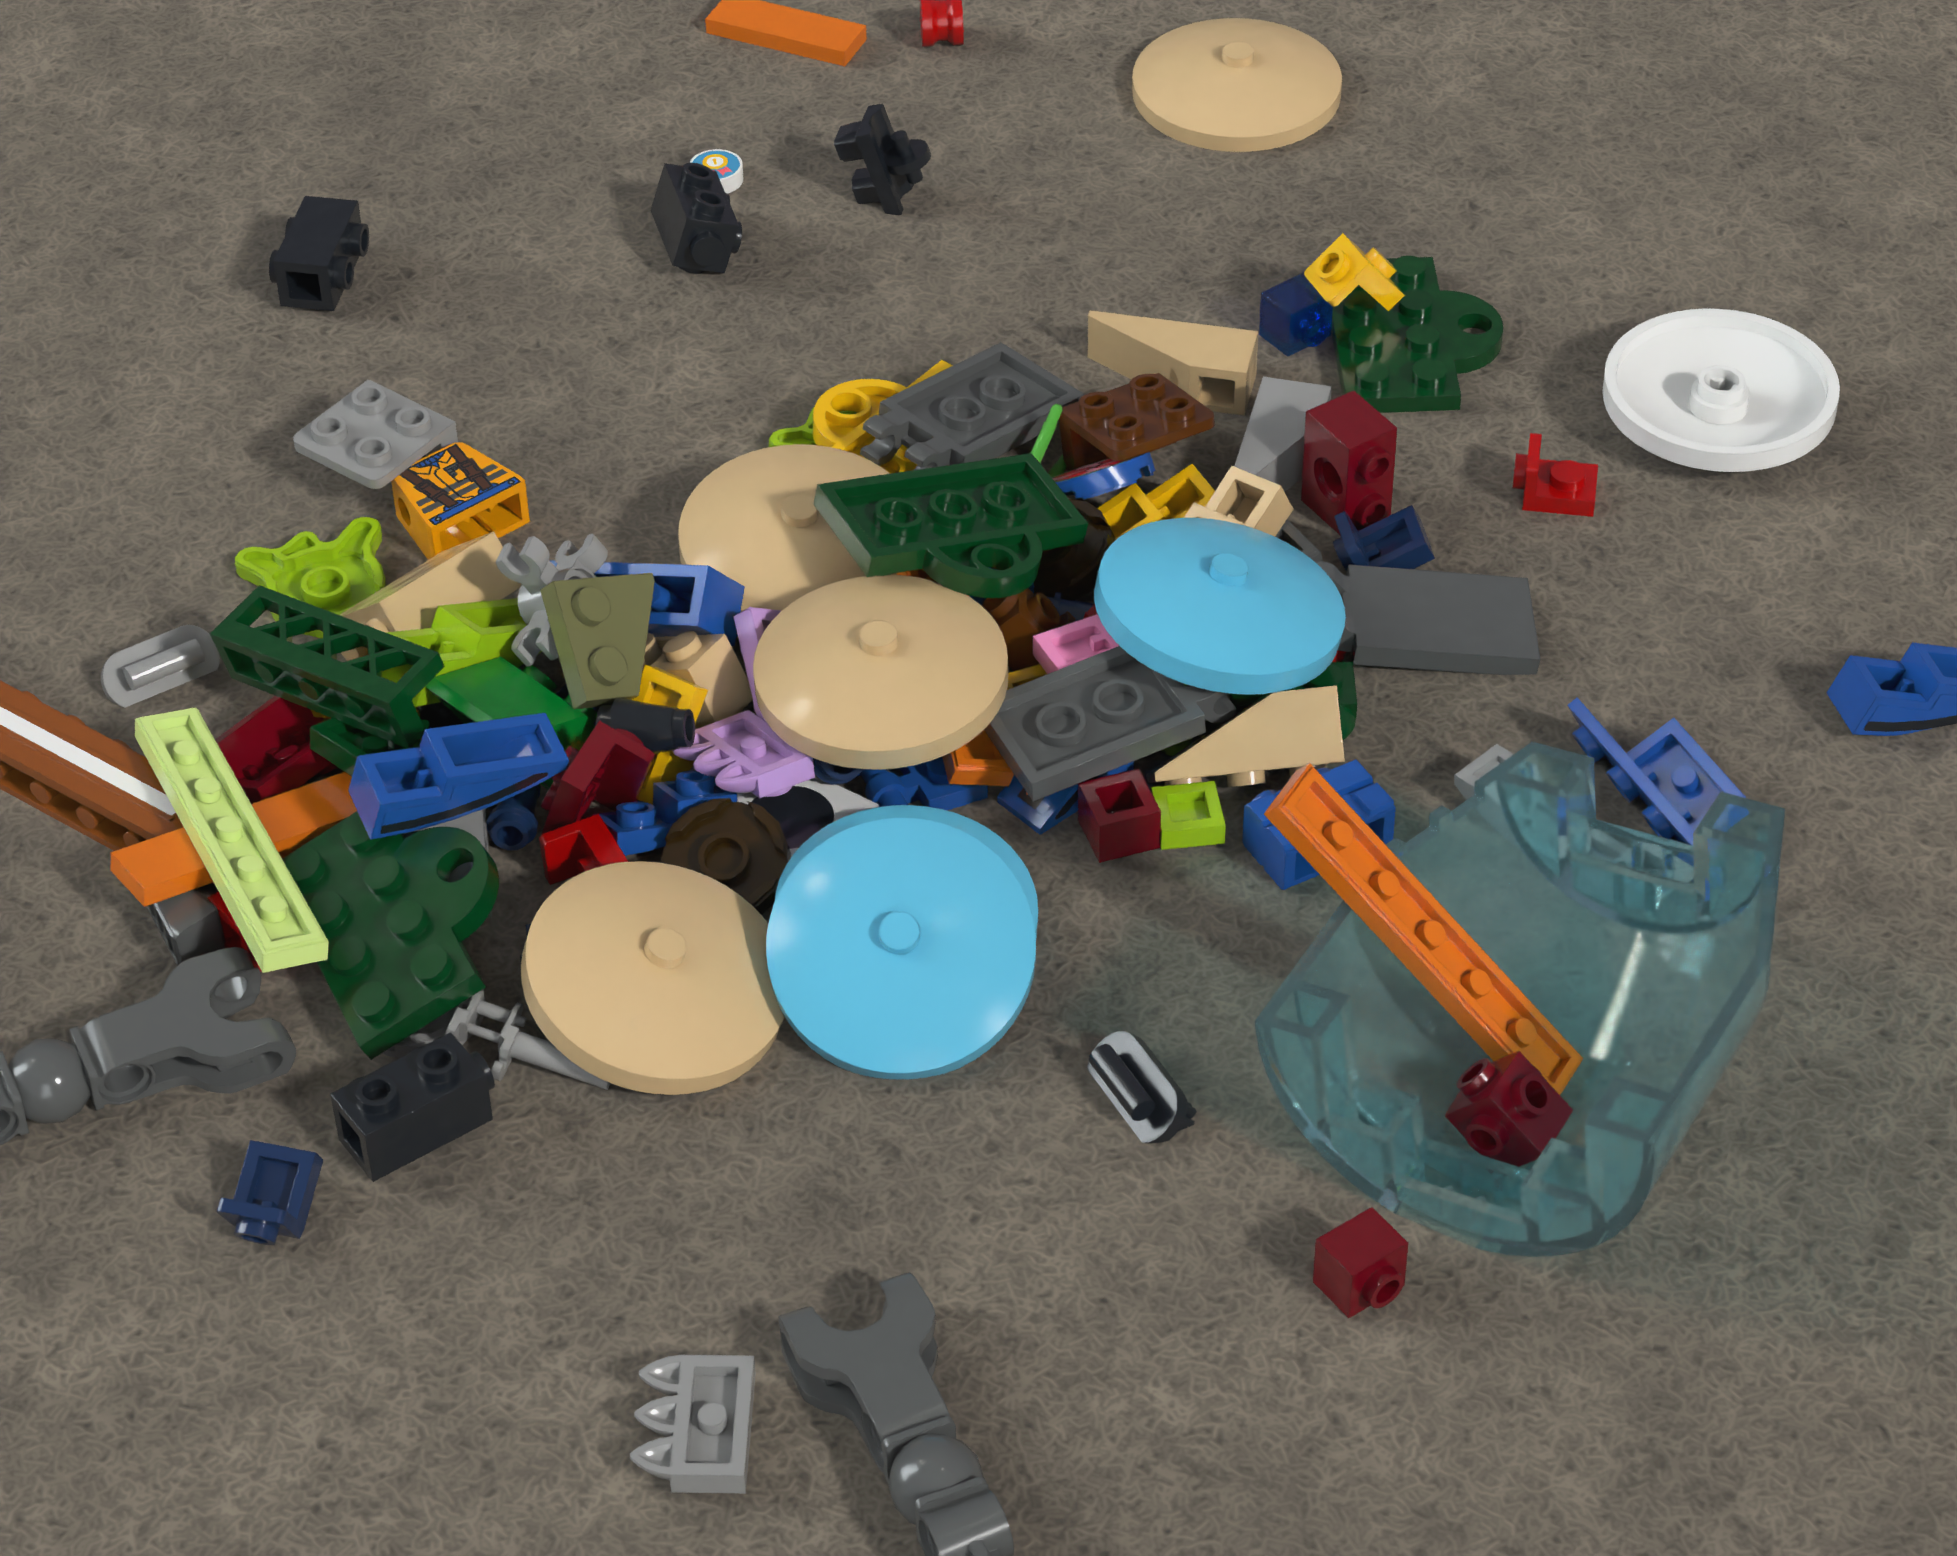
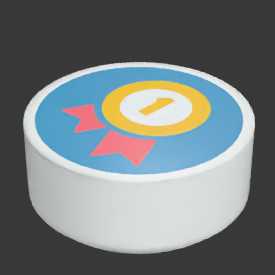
(726, 164)

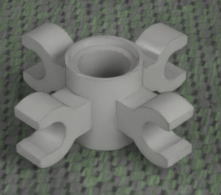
(534, 573)

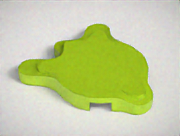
(319, 572)

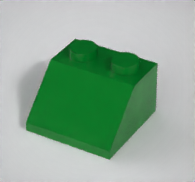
(503, 691)

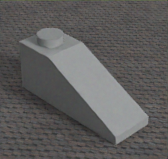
(1277, 429)

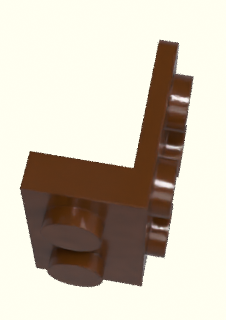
(1130, 421)

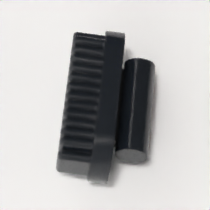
(1140, 1087)

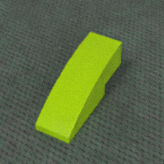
(464, 637)

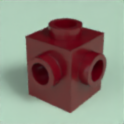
(1507, 1109)

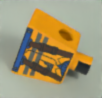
(458, 498)

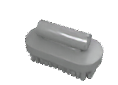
(158, 665)

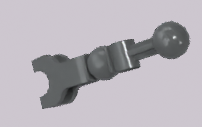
(151, 1047)
(887, 1390)

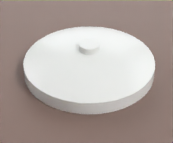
(1720, 390)

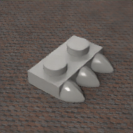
(702, 1422)

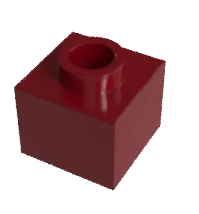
(1119, 815)
(1361, 1263)

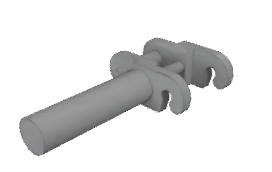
(512, 1042)

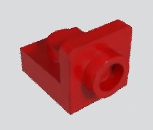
(1554, 484)
(578, 849)

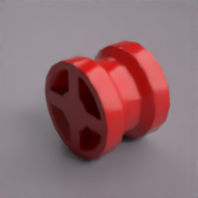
(941, 22)

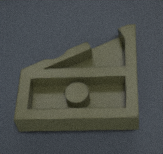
(600, 634)

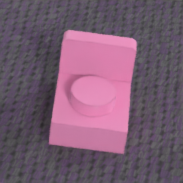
(1071, 643)

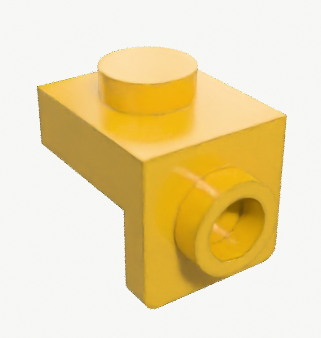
(1347, 266)

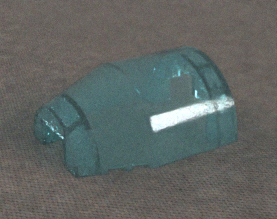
(1616, 935)

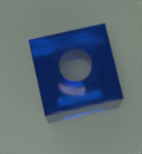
(1294, 316)

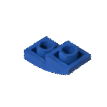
(644, 826)

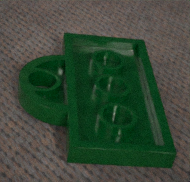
(1416, 349)
(955, 523)
(395, 923)

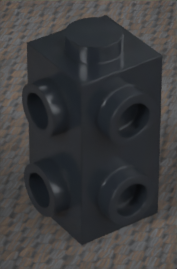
(695, 218)
(319, 253)
(413, 1105)

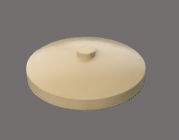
(1236, 84)
(762, 525)
(880, 672)
(651, 978)

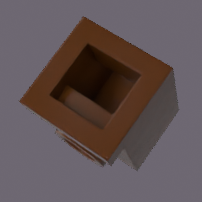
(1021, 619)

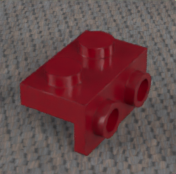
(273, 750)
(605, 769)

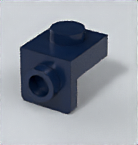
(1389, 543)
(272, 1193)

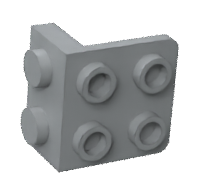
(374, 435)

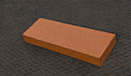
(787, 30)

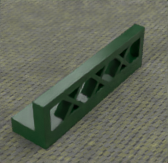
(313, 675)

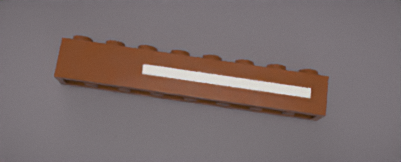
(79, 774)

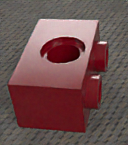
(1348, 461)

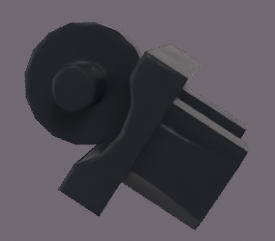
(890, 159)

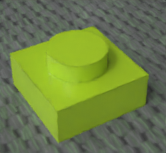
(1190, 815)

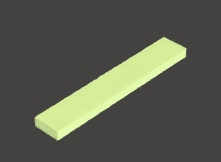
(231, 840)

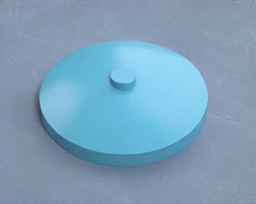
(1219, 606)
(901, 948)

